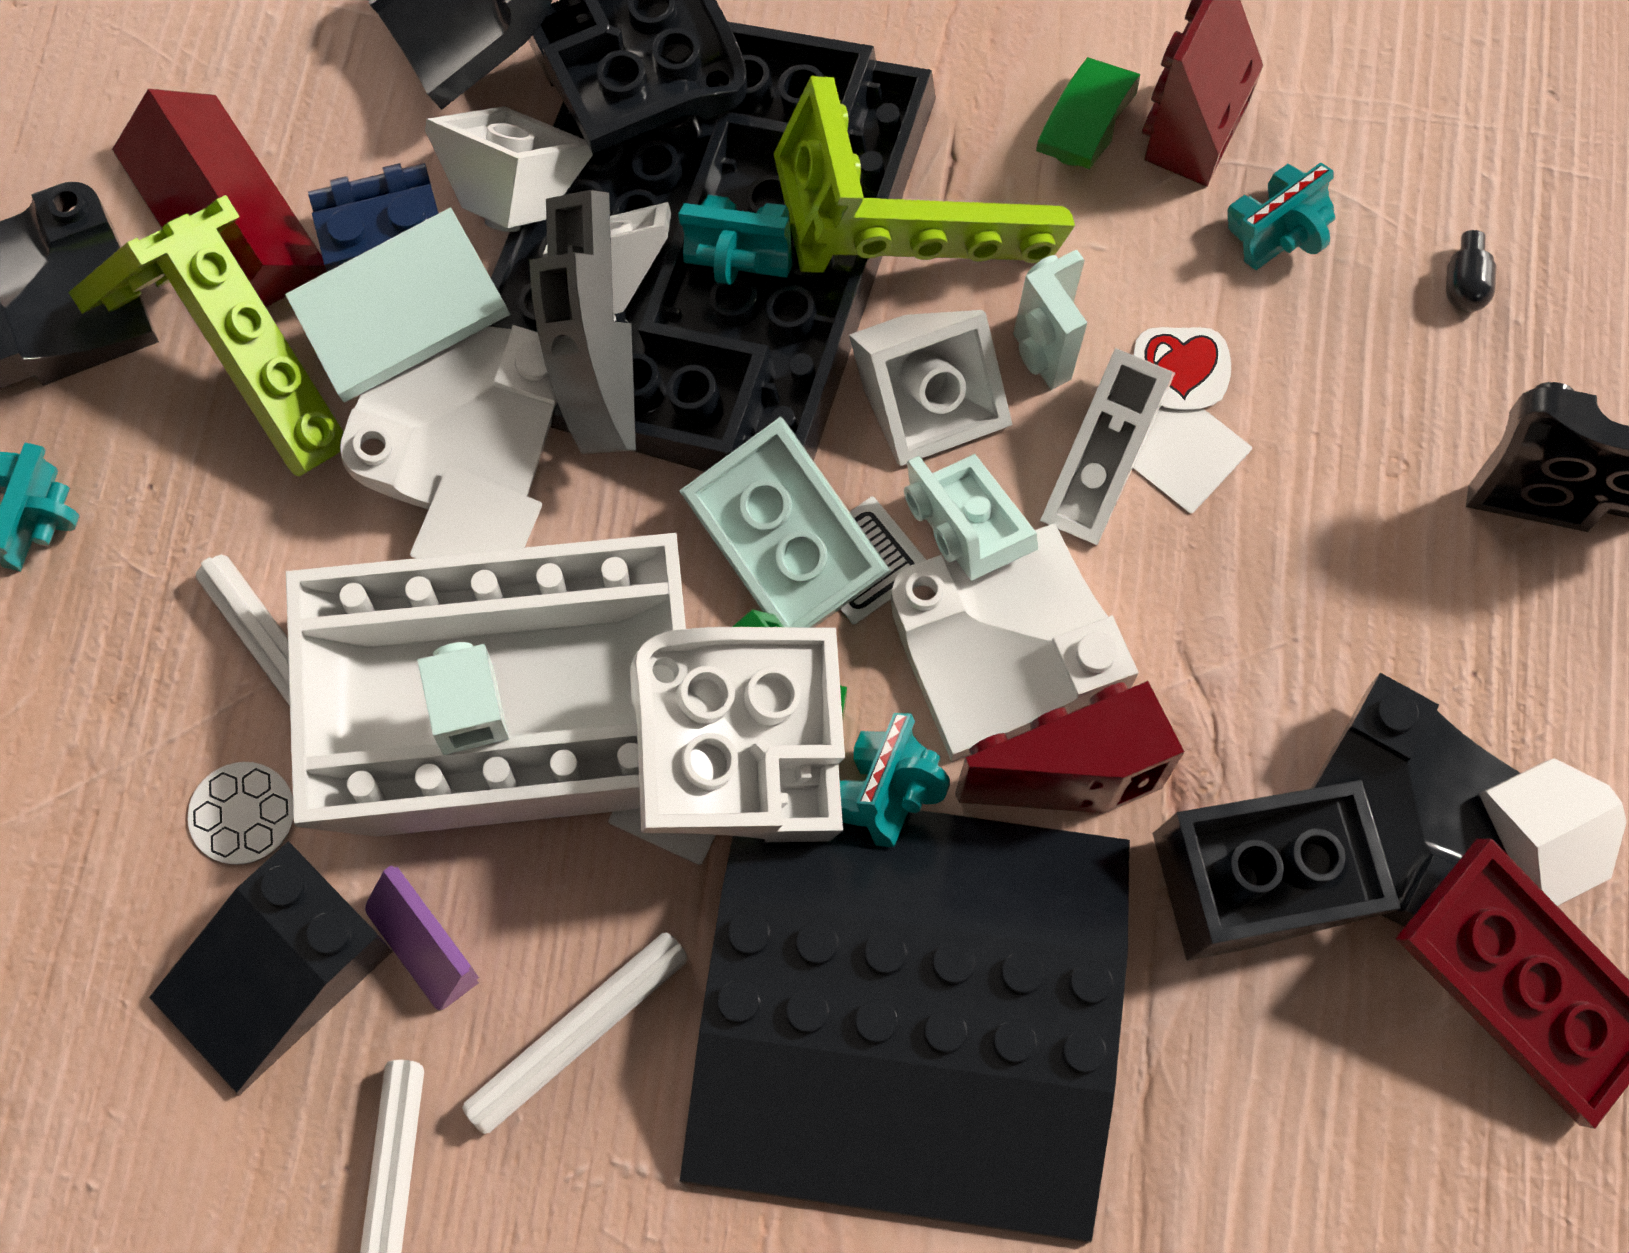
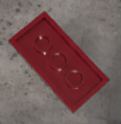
(1528, 979)

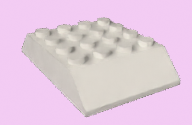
(562, 654)

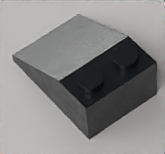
(1273, 868)
(268, 968)

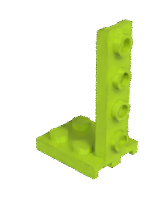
(834, 218)
(233, 322)

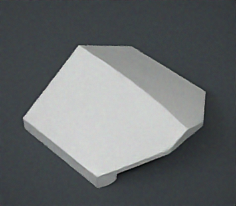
(1558, 827)

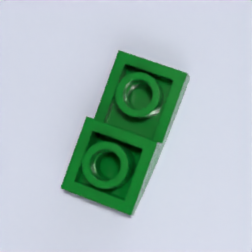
(1087, 113)

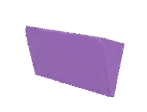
(419, 940)

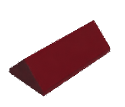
(188, 154)

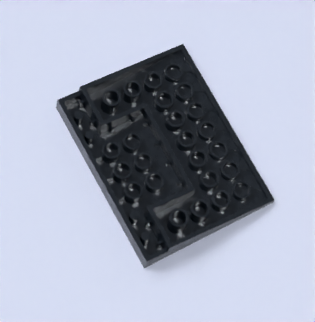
(738, 356)

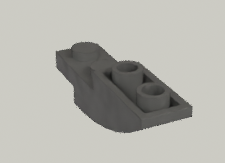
(580, 342)

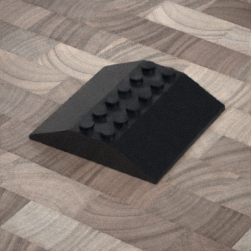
(916, 1023)

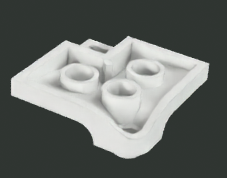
(468, 406)
(1007, 642)
(741, 733)

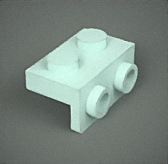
(1049, 321)
(969, 515)

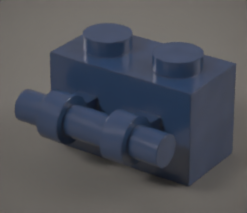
(369, 211)

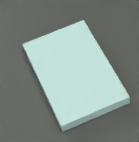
(397, 304)
(785, 529)

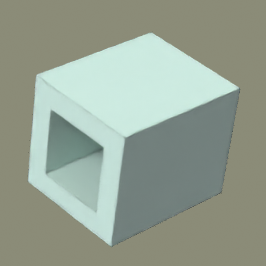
(462, 697)

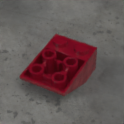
(1202, 90)
(1078, 759)

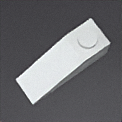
(1107, 445)

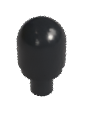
(1471, 274)

